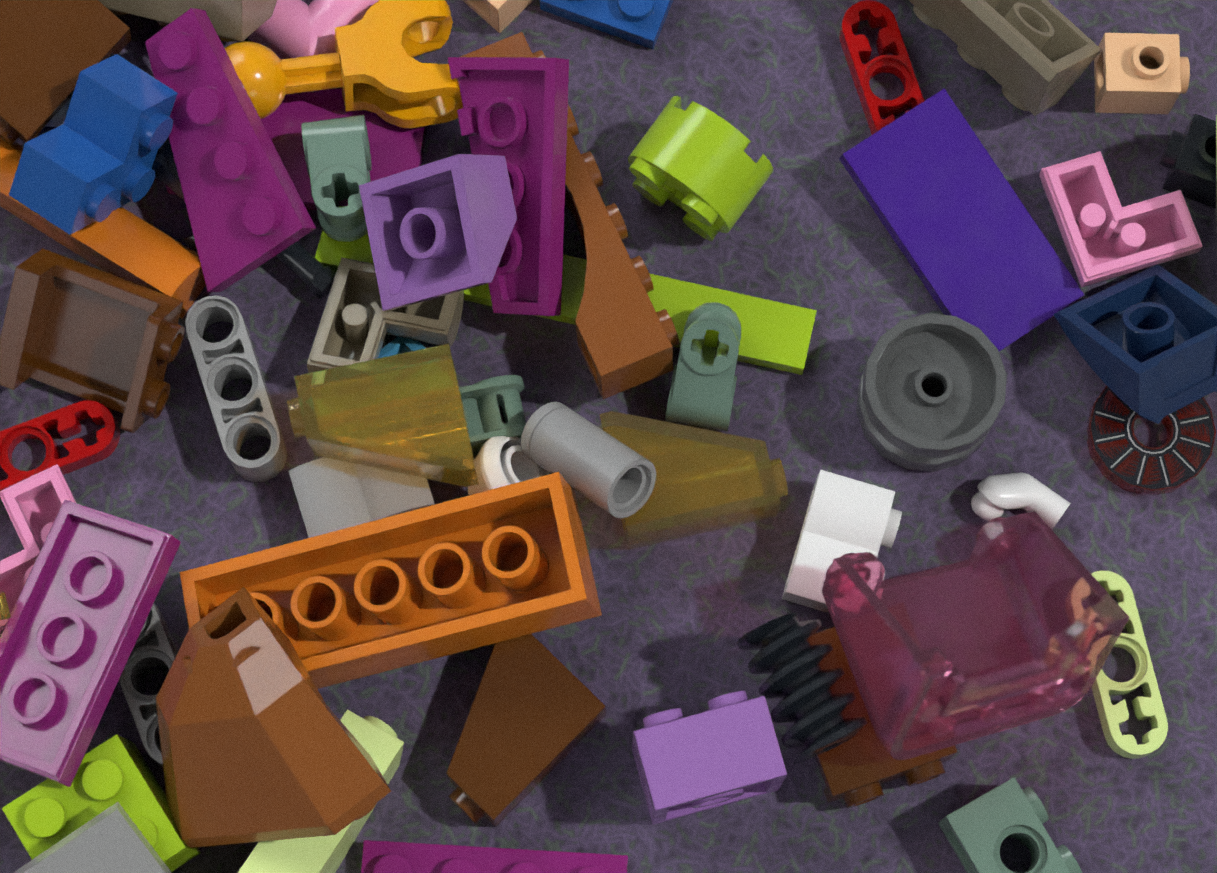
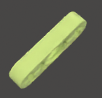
(1146, 707)

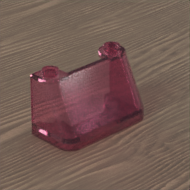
(972, 640)

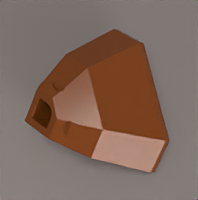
(252, 739)

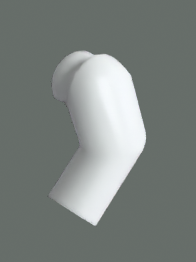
(1015, 492)

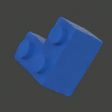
(101, 149)

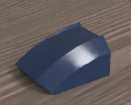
(1148, 341)

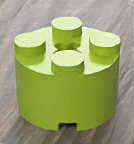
(698, 166)

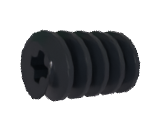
(801, 685)

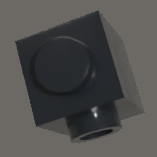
(1192, 161)

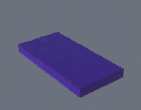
(960, 222)

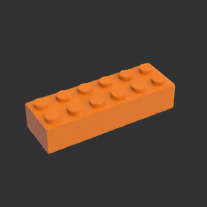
(417, 581)

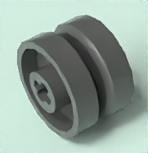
(939, 356)

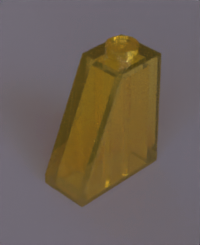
(389, 415)
(701, 479)

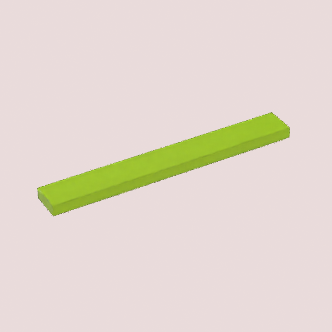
(771, 331)

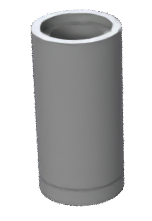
(588, 459)

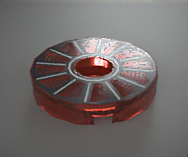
(1145, 468)

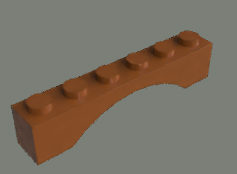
(616, 321)

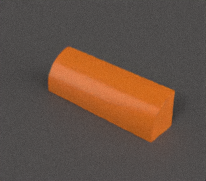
(118, 244)

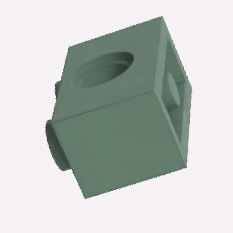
(1001, 814)

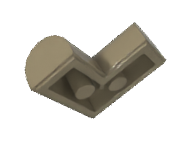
(356, 324)

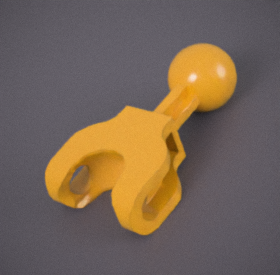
(369, 66)

